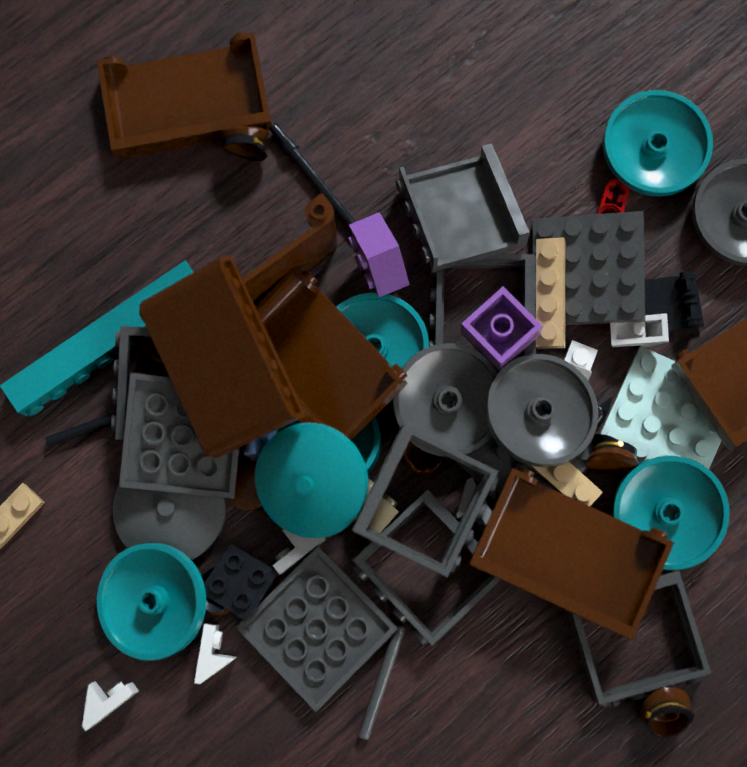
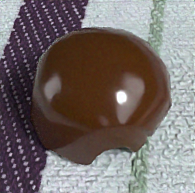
(149, 358)
(420, 461)

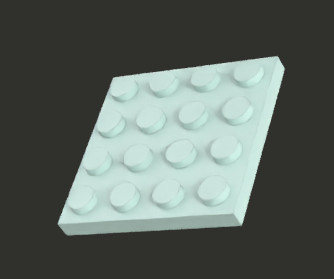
(659, 413)

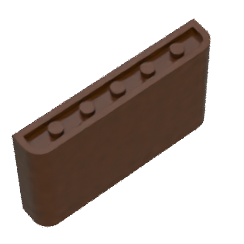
(183, 98)
(301, 253)
(220, 358)
(326, 358)
(718, 382)
(571, 554)

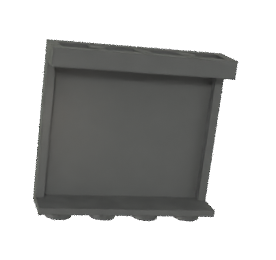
(463, 211)

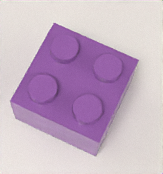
(378, 255)
(501, 329)

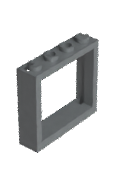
(524, 262)
(121, 369)
(463, 532)
(401, 610)
(640, 688)

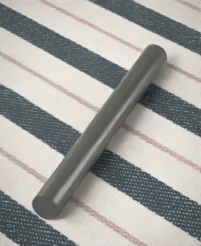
(381, 683)

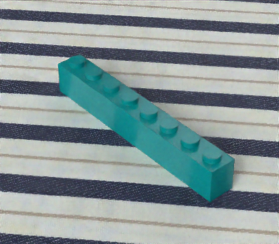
(82, 352)

